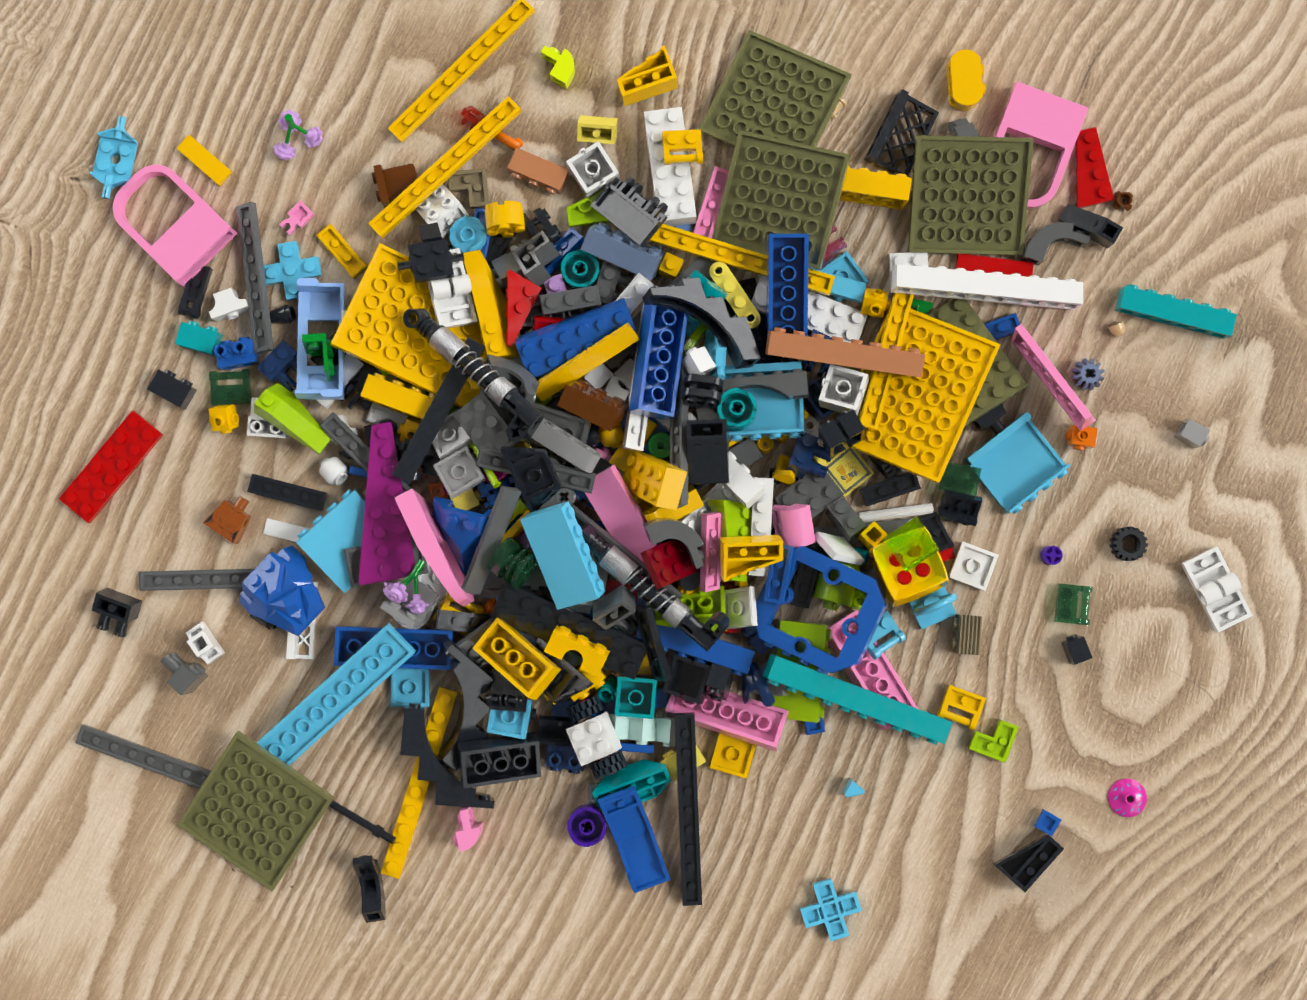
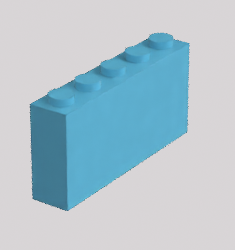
(563, 555)

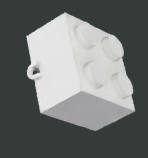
(592, 169)
(843, 389)

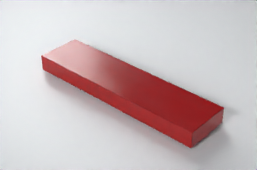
(992, 264)

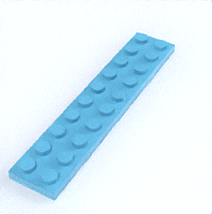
(337, 695)

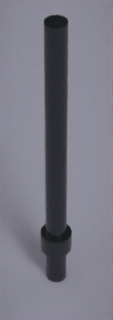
(377, 830)

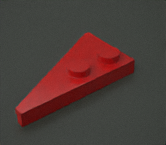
(520, 299)

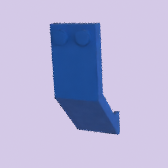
(634, 839)

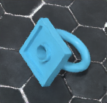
(933, 607)

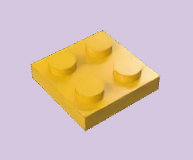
(732, 756)

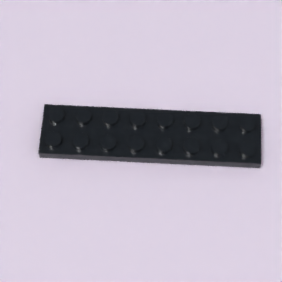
(540, 617)

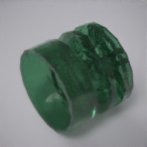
(513, 563)

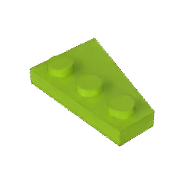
(584, 214)

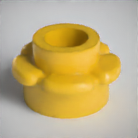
(765, 449)

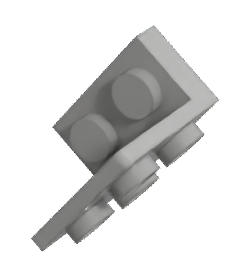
(403, 614)

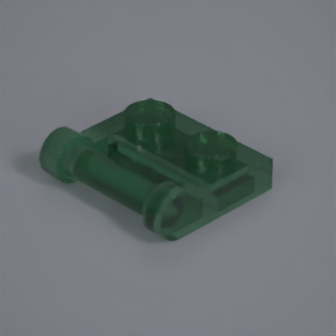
(230, 393)
(1067, 604)

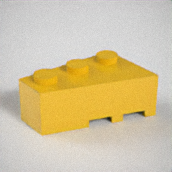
(648, 79)
(748, 553)

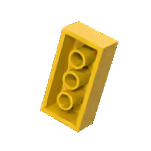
(876, 188)
(396, 396)
(654, 480)
(516, 659)

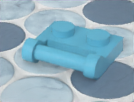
(885, 626)

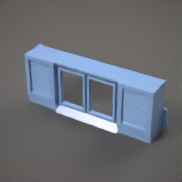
(318, 303)

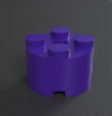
(592, 835)

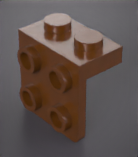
(392, 181)

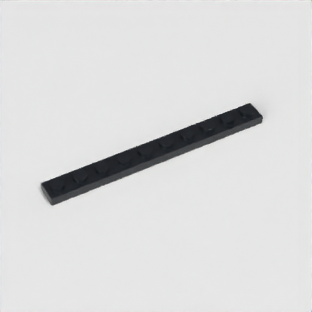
(688, 808)

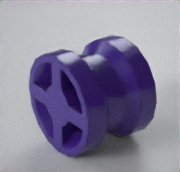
(1055, 555)

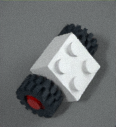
(595, 738)

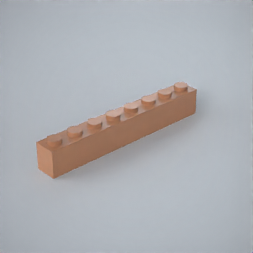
(845, 353)

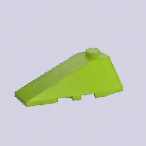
(289, 415)
(701, 603)

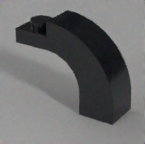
(371, 888)

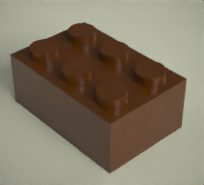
(593, 404)

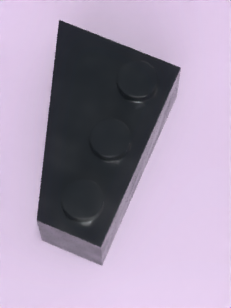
(1030, 861)

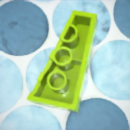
(734, 522)

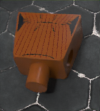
(230, 519)

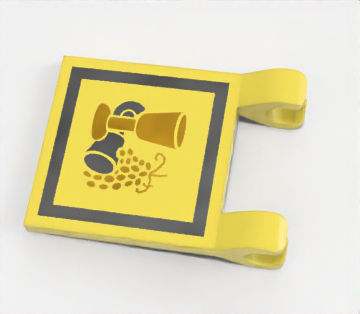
(847, 469)

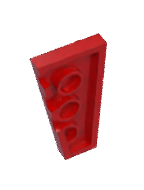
(1092, 176)

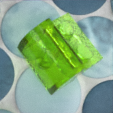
(911, 544)

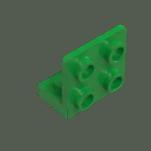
(317, 344)

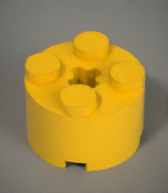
(504, 218)

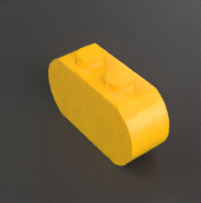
(965, 80)

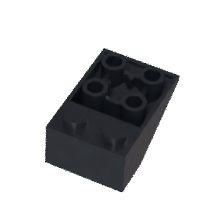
(708, 451)

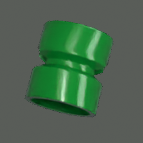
(660, 444)

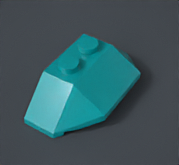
(647, 776)

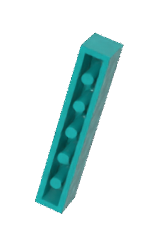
(1175, 312)

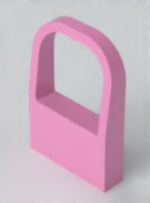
(1049, 121)
(189, 241)
(432, 544)

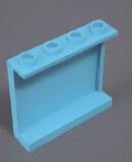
(774, 412)
(1017, 464)
(332, 534)

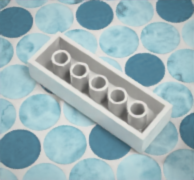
(673, 181)

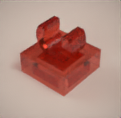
(473, 115)

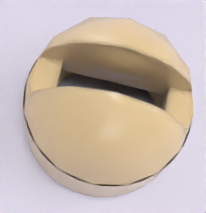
(1117, 328)

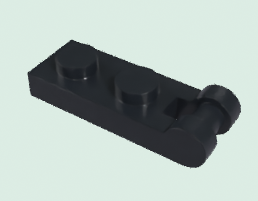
(194, 293)

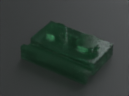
(960, 479)

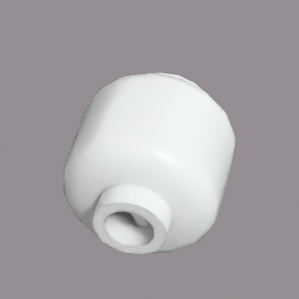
(333, 471)

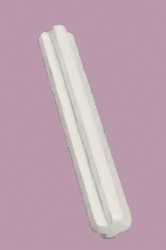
(896, 512)

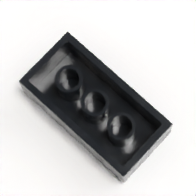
(499, 760)

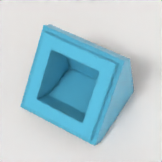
(852, 789)

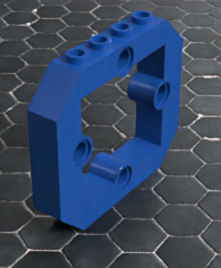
(855, 644)

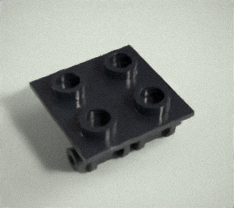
(505, 695)

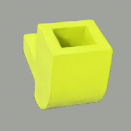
(564, 67)

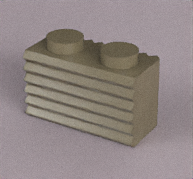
(967, 634)

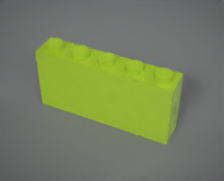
(797, 705)

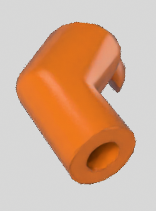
(509, 141)

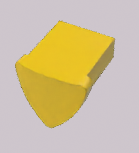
(780, 473)

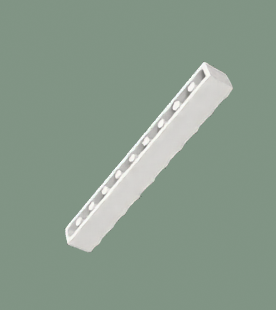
(987, 286)
(741, 483)

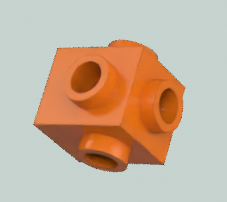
(1081, 439)

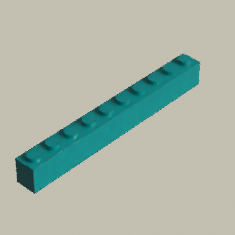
(856, 698)

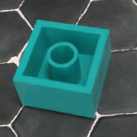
(635, 697)

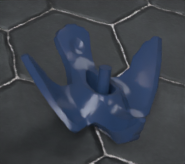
(757, 682)

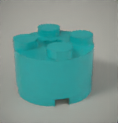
(577, 260)
(740, 399)

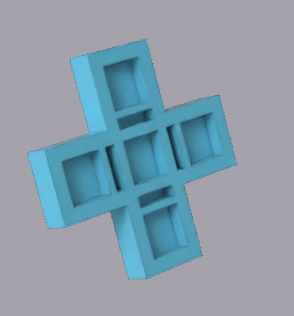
(291, 269)
(830, 909)

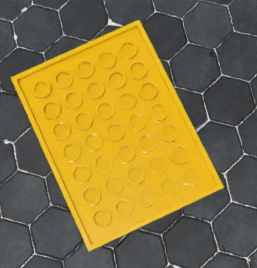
(376, 329)
(929, 412)

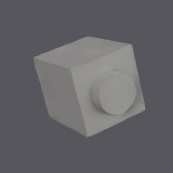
(1192, 433)

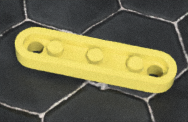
(736, 296)

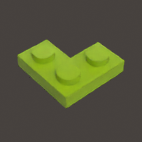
(998, 745)

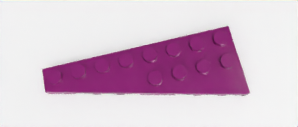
(385, 537)

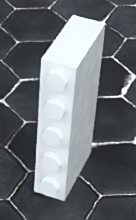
(761, 519)

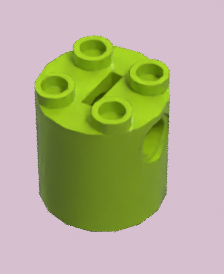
(832, 594)

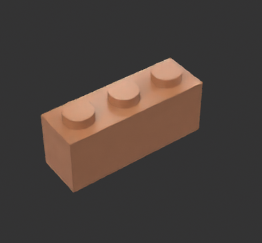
(538, 171)

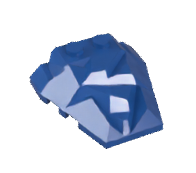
(282, 591)

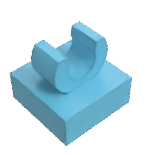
(692, 327)

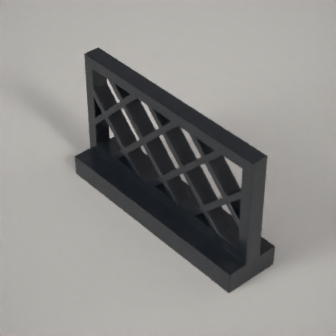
(890, 123)

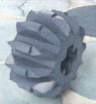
(1082, 369)

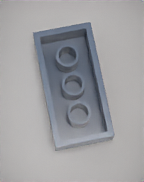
(622, 250)

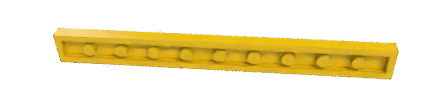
(461, 70)
(445, 167)
(730, 255)
(417, 788)

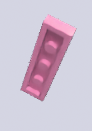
(711, 204)
(711, 550)

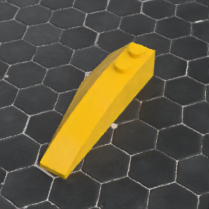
(489, 306)

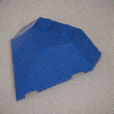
(460, 529)

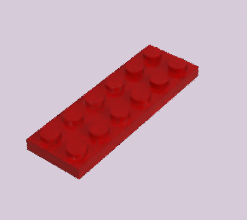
(111, 466)

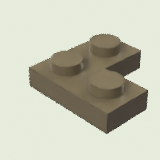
(474, 182)

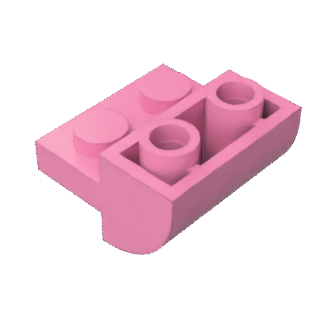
(793, 524)
(468, 831)

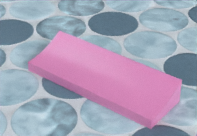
(1052, 378)
(619, 511)
(870, 673)
(733, 718)

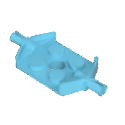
(112, 143)
(717, 354)

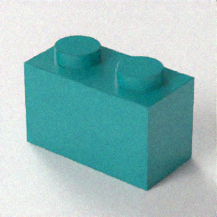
(198, 338)

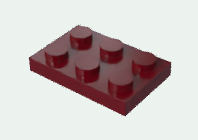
(668, 563)

